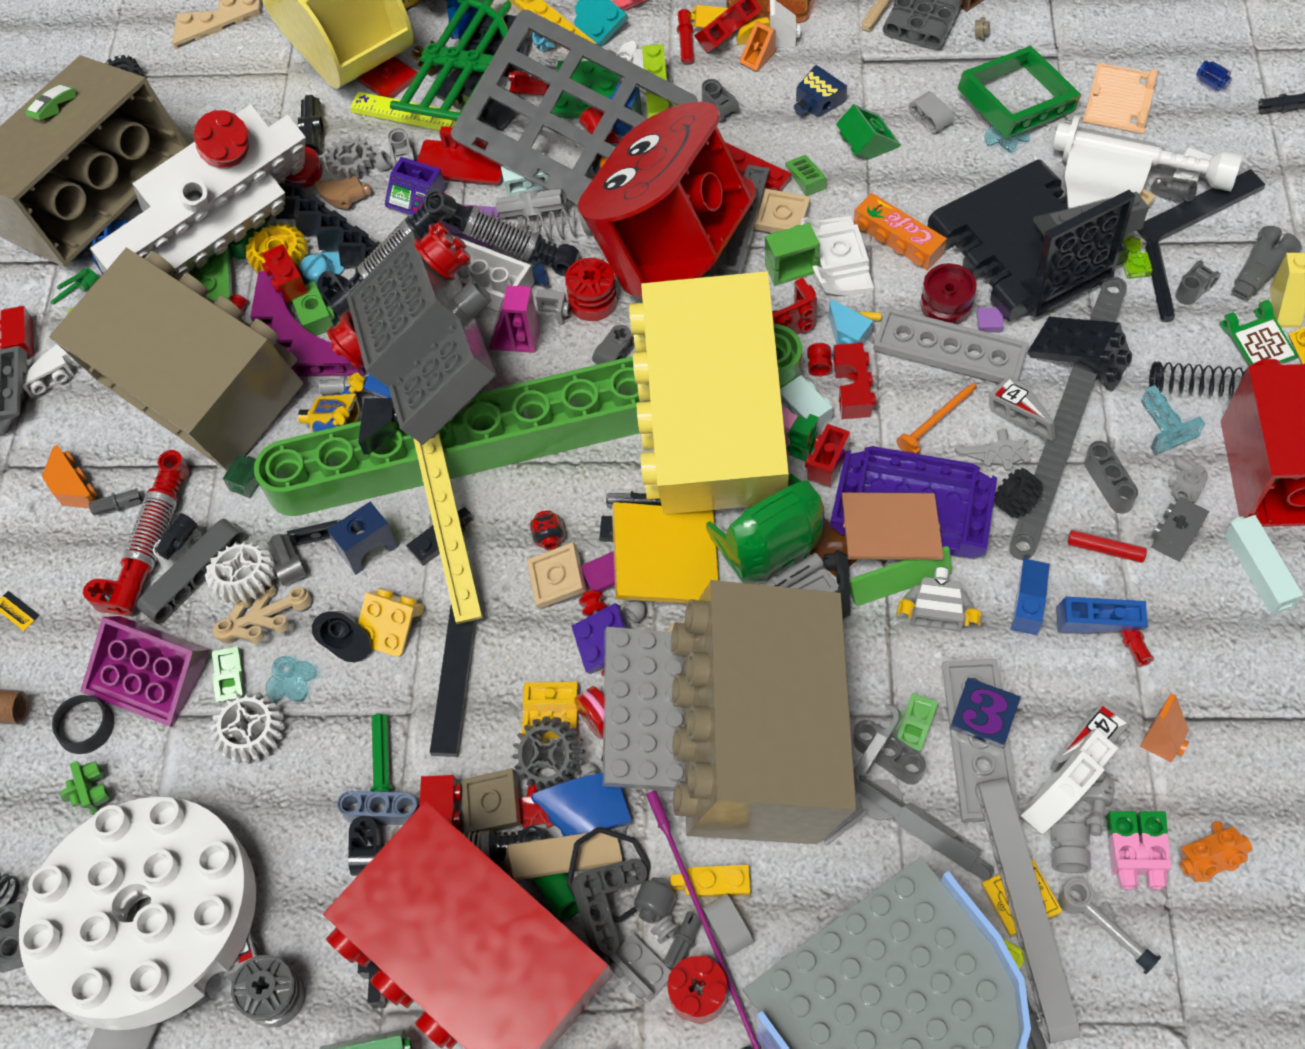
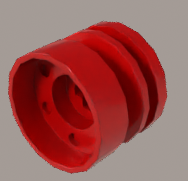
(591, 289)

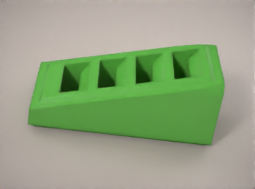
(811, 186)

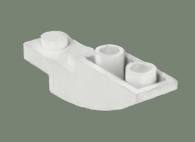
(49, 371)
(1069, 783)

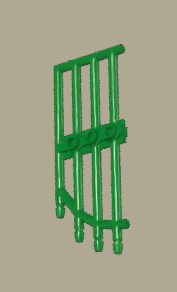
(454, 58)

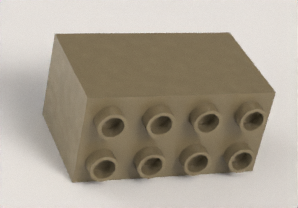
(80, 159)
(180, 355)
(763, 714)

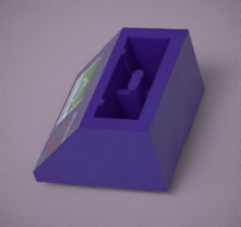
(409, 185)

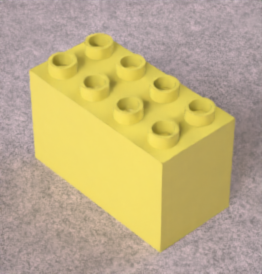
(709, 393)

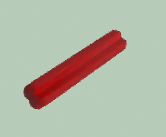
(1107, 546)

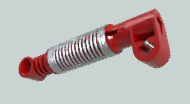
(140, 558)

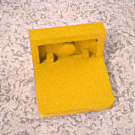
(388, 619)

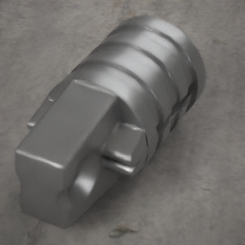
(1175, 188)

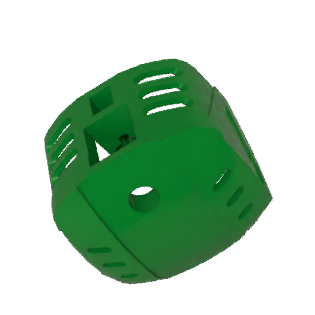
(772, 532)

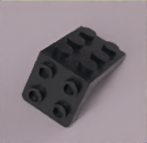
(1086, 342)

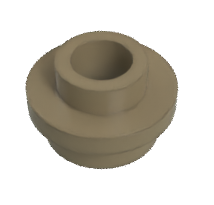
(982, 28)

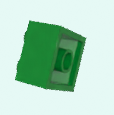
(866, 133)

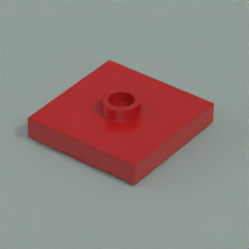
(388, 78)

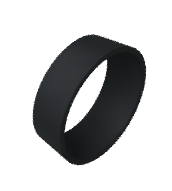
(96, 740)

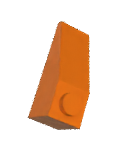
(1167, 731)

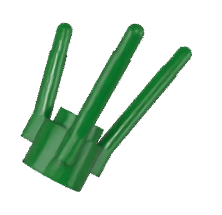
(83, 280)

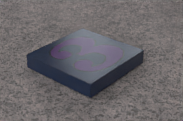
(985, 712)

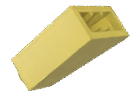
(1288, 291)

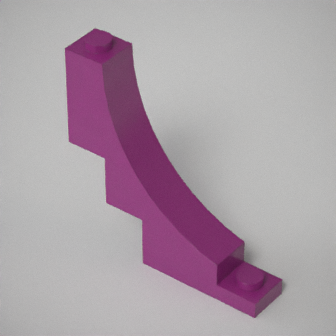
(312, 353)

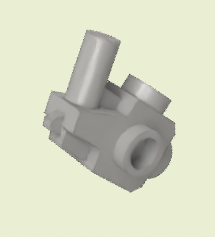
(1189, 481)

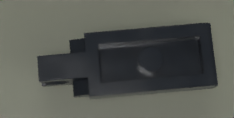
(425, 546)

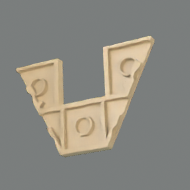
(200, 24)

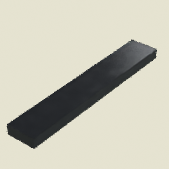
(1200, 207)
(452, 688)

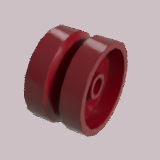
(948, 293)

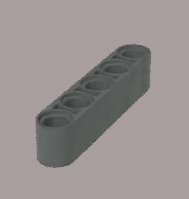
(188, 572)

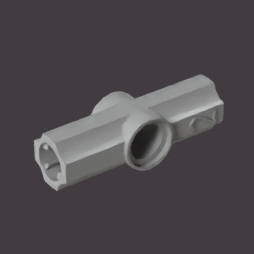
(531, 203)

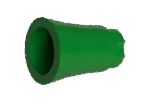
(557, 896)

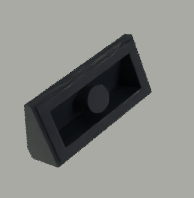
(311, 533)

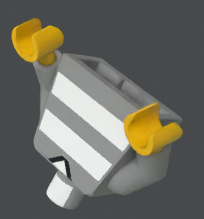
(939, 604)

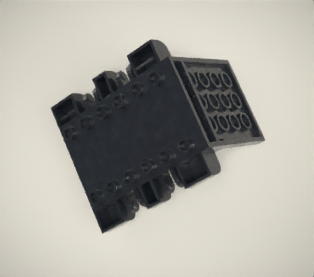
(1034, 268)

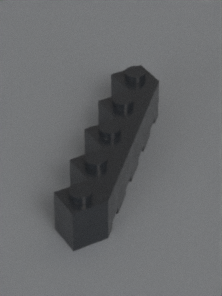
(330, 227)

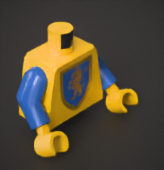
(334, 410)

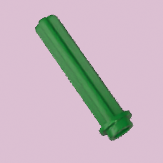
(380, 754)

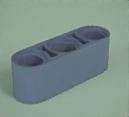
(369, 800)

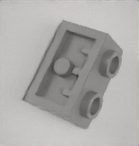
(640, 968)

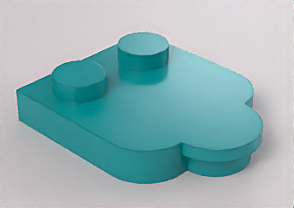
(599, 19)

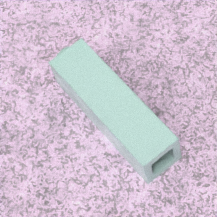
(1263, 564)

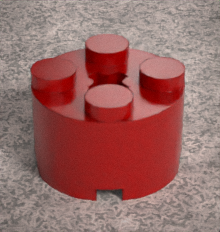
(700, 972)

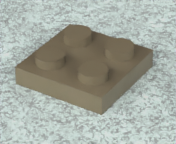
(491, 801)

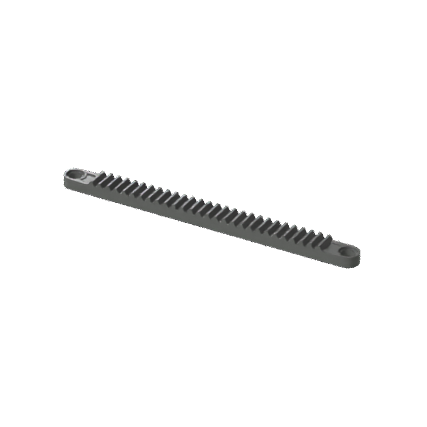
(1066, 425)

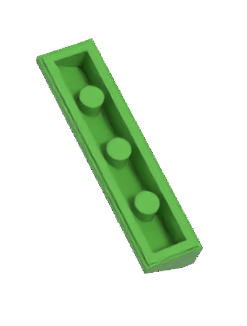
(895, 578)

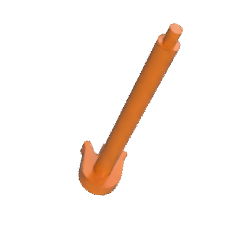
(909, 443)

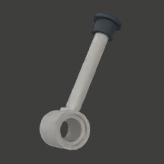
(1145, 958)

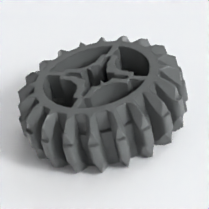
(533, 739)

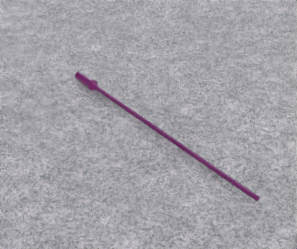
(664, 825)

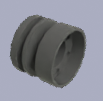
(277, 1003)

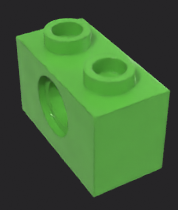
(312, 311)

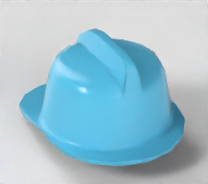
(315, 264)

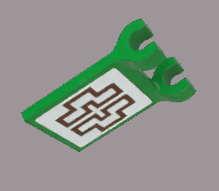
(1261, 337)

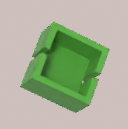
(791, 253)

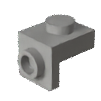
(553, 302)

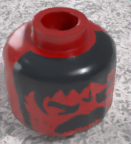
(547, 530)

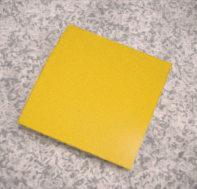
(550, 700)

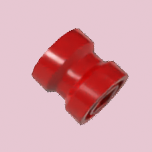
(819, 357)

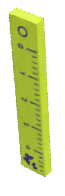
(379, 107)

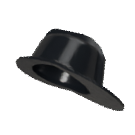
(341, 635)

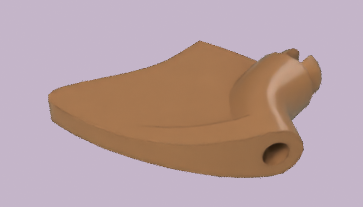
(342, 192)

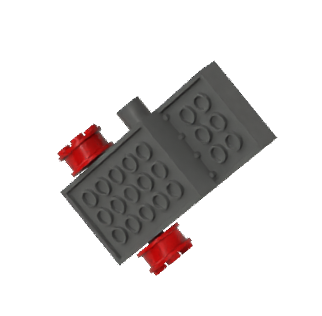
(419, 331)

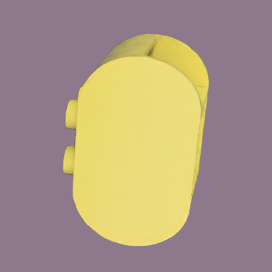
(343, 35)

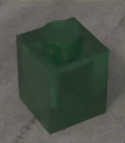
(241, 476)

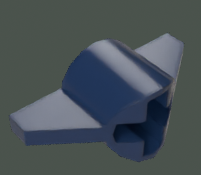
(539, 275)

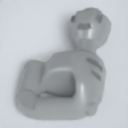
(1099, 797)

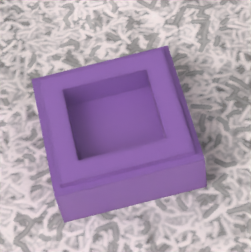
(989, 320)

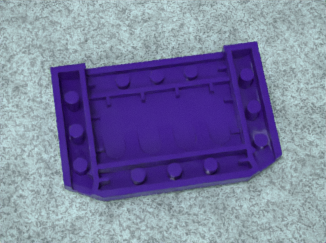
(961, 492)

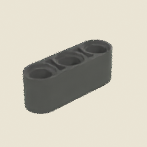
(1110, 466)
(893, 764)

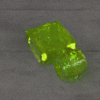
(1137, 263)

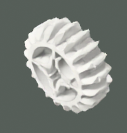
(246, 567)
(233, 725)

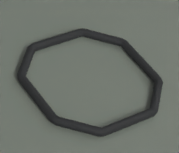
(614, 834)

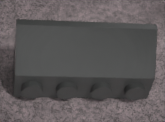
(1052, 219)

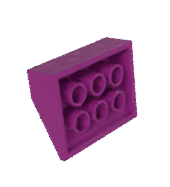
(142, 669)

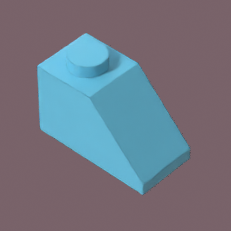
(848, 324)

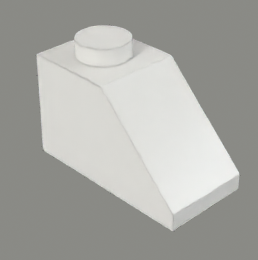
(785, 25)

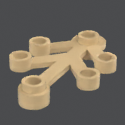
(232, 627)

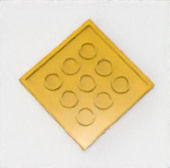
(661, 554)

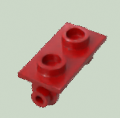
(525, 84)

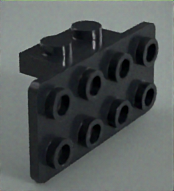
(493, 113)

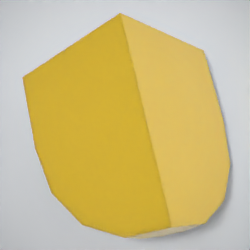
(705, 14)
(746, 29)

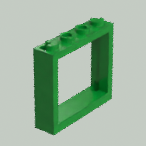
(1010, 124)

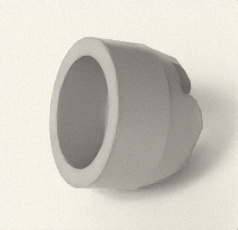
(382, 161)
(634, 610)

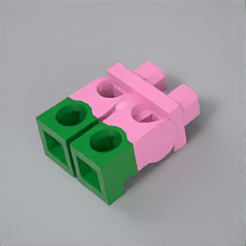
(799, 434)
(1139, 848)

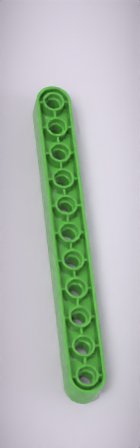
(491, 432)

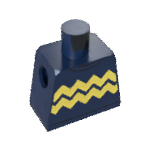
(819, 93)

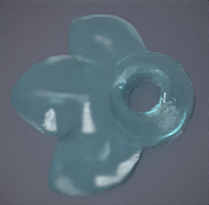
(993, 136)
(290, 683)

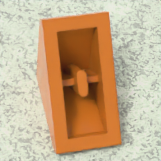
(759, 46)

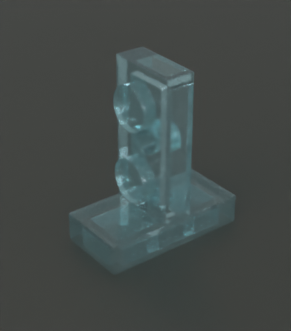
(1169, 422)

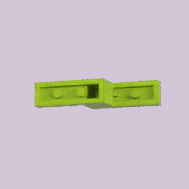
(655, 63)

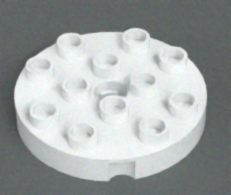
(158, 965)

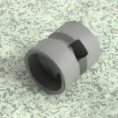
(1070, 849)

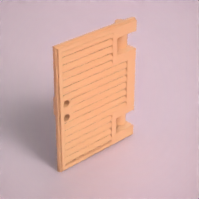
(1119, 97)

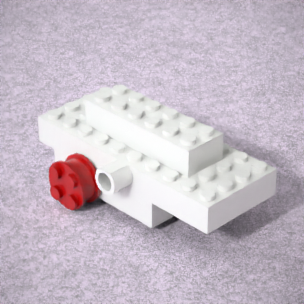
(210, 190)

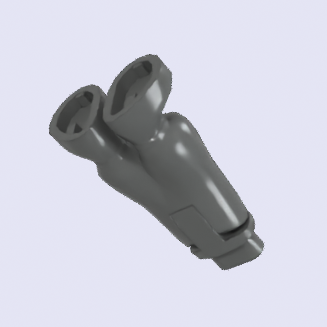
(1264, 260)

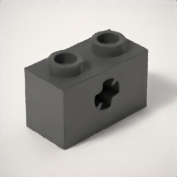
(1179, 529)

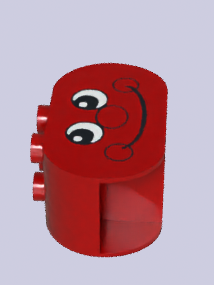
(667, 198)

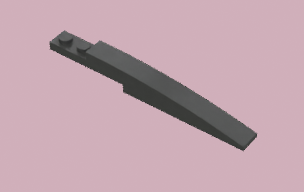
(736, 251)

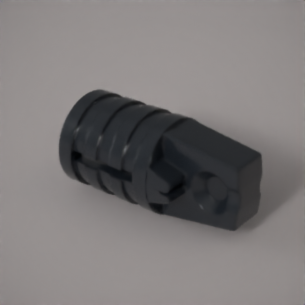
(176, 535)

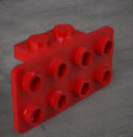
(458, 161)

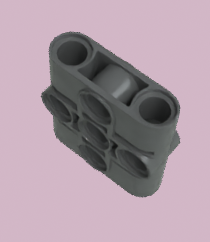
(922, 21)

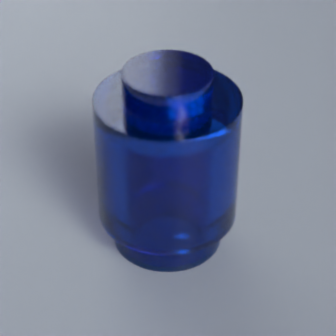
(1214, 75)

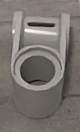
(399, 145)

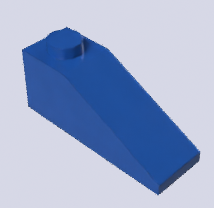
(1030, 597)
(1100, 615)

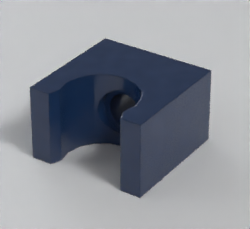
(354, 546)

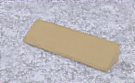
(554, 855)

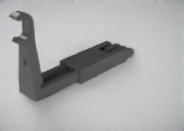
(912, 817)

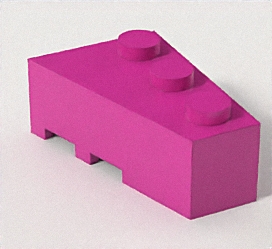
(516, 322)

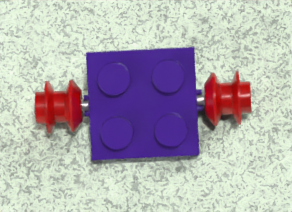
(590, 631)

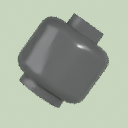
(654, 900)

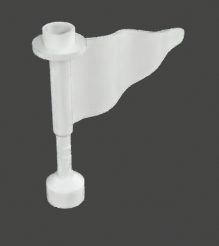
(1109, 166)

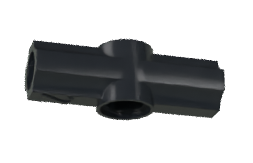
(311, 122)

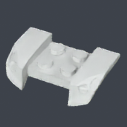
(841, 257)

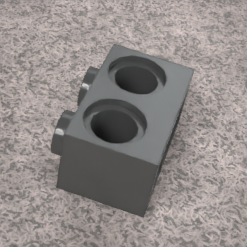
(10, 937)

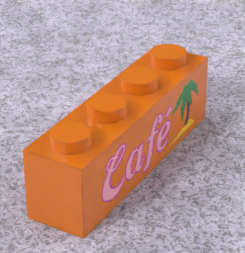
(899, 231)

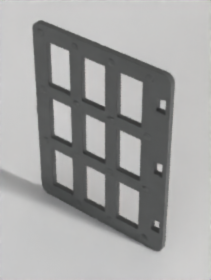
(519, 155)

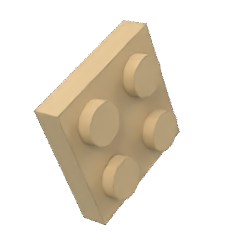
(781, 211)
(556, 575)

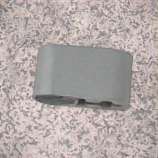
(931, 112)
(727, 925)

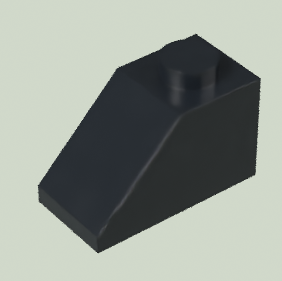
(377, 423)

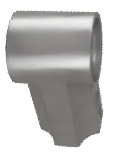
(288, 564)

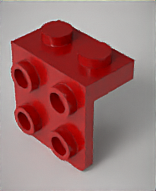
(801, 314)

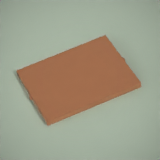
(892, 526)

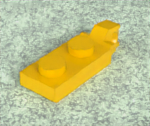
(715, 881)

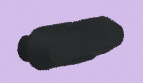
(840, 562)

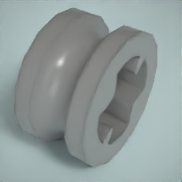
(665, 929)

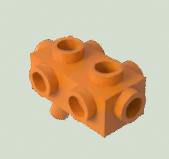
(1215, 853)

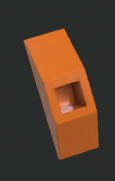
(66, 481)

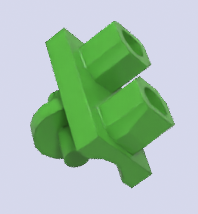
(82, 789)

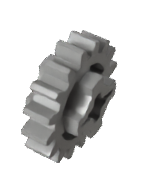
(349, 157)

